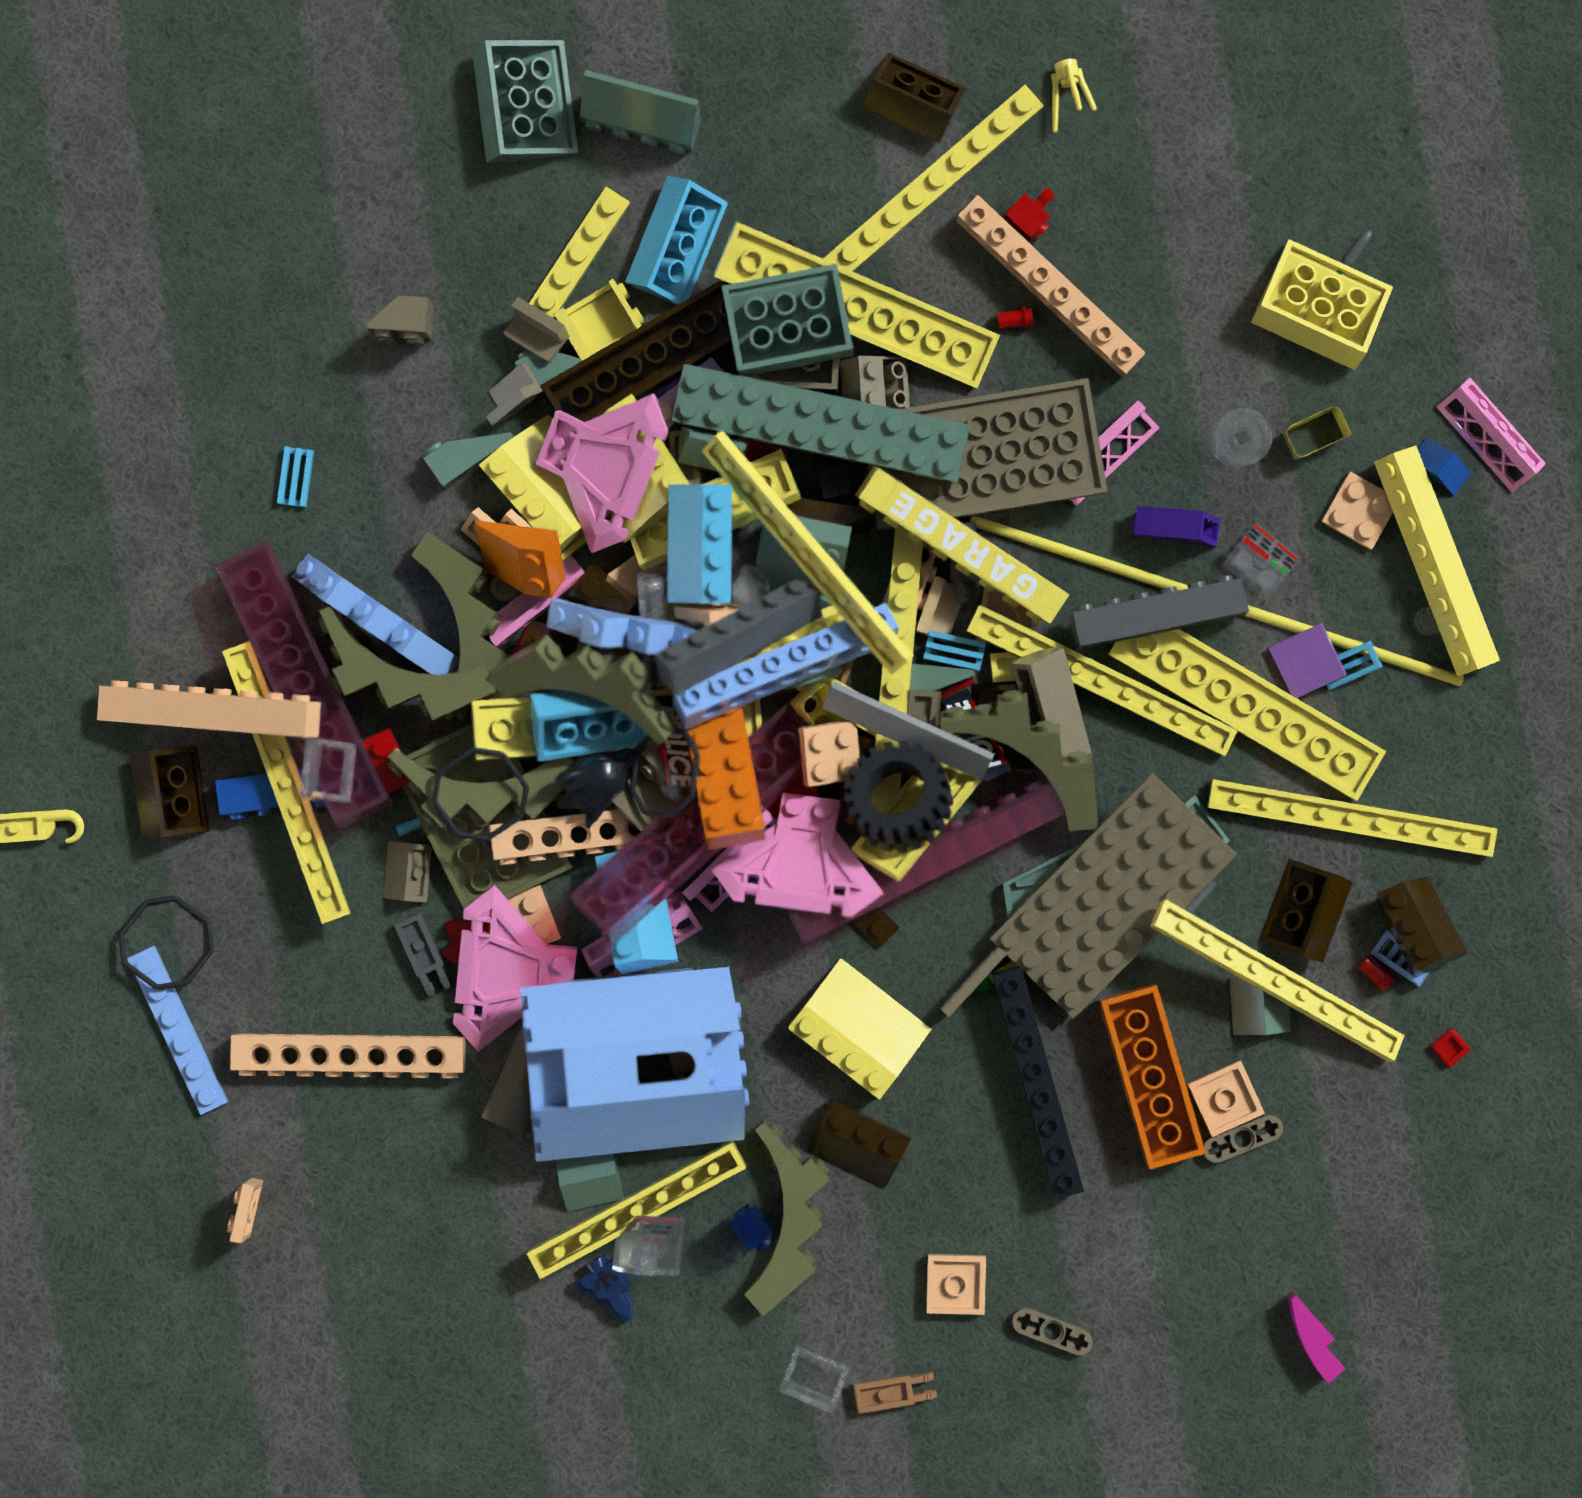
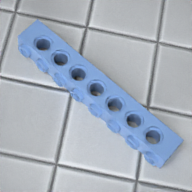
(773, 671)

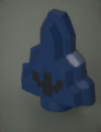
(607, 1287)

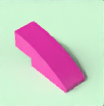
(1314, 1340)

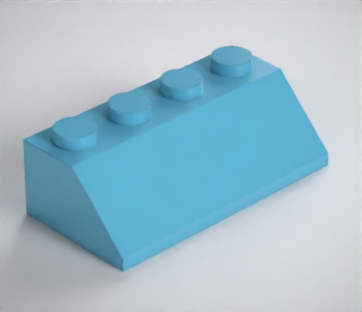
(676, 240)
(699, 543)
(578, 724)
(648, 942)

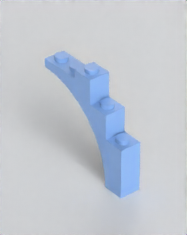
(375, 617)
(616, 629)

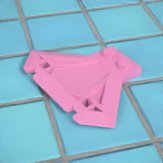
(605, 465)
(801, 863)
(498, 964)

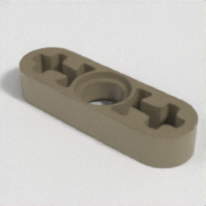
(1265, 1138)
(1074, 1332)

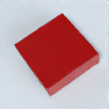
(1450, 1047)

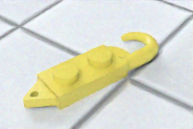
(37, 825)

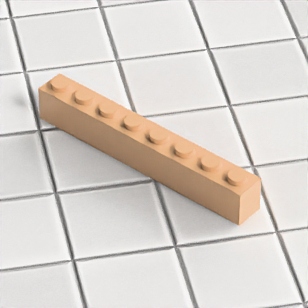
(209, 711)

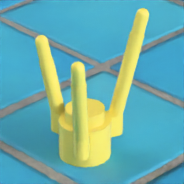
(1068, 75)

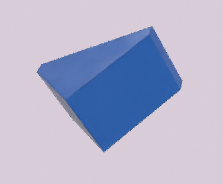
(1443, 466)

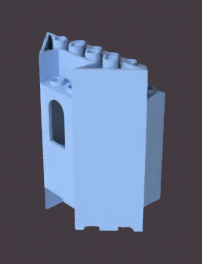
(584, 1066)

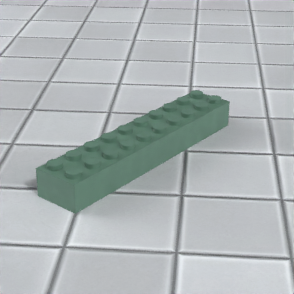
(820, 423)

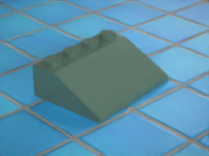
(524, 100)
(639, 112)
(788, 320)
(780, 567)

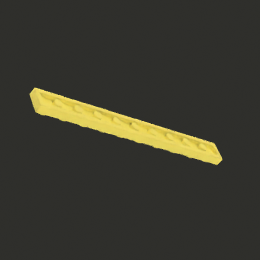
(936, 180)
(807, 552)
(903, 606)
(1107, 683)
(287, 786)
(1352, 818)
(1277, 980)

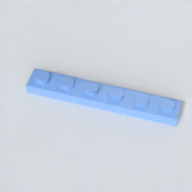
(179, 1032)

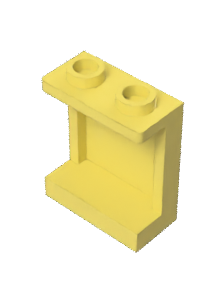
(599, 319)

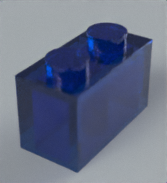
(752, 1226)

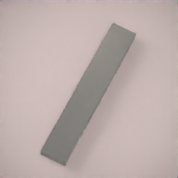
(903, 727)

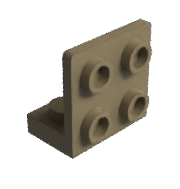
(651, 789)

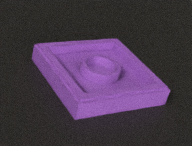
(1307, 661)

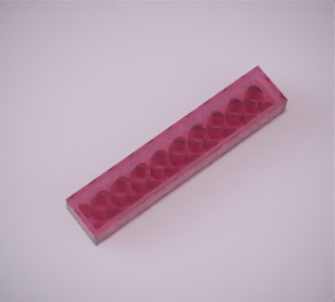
(299, 668)
(677, 847)
(952, 848)

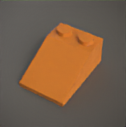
(522, 557)

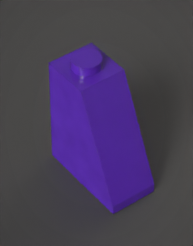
(1176, 525)

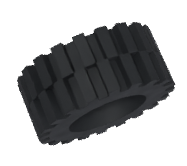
(905, 827)

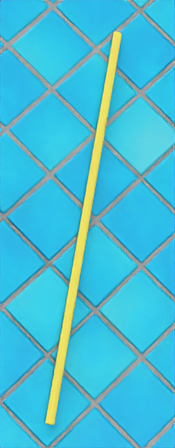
(1161, 582)

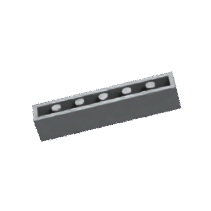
(1158, 613)
(738, 635)

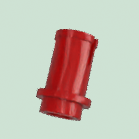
(1015, 318)
(1376, 973)

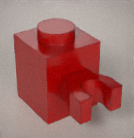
(1028, 215)

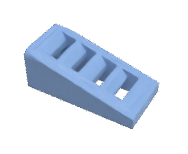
(1385, 939)

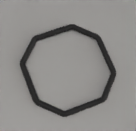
(457, 760)
(683, 805)
(201, 963)

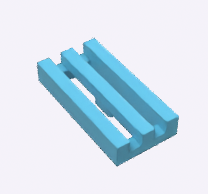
(295, 475)
(956, 639)
(1372, 655)

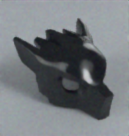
(595, 782)

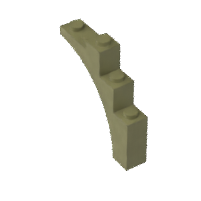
(475, 620)
(363, 669)
(585, 672)
(1041, 743)
(485, 798)
(788, 1263)

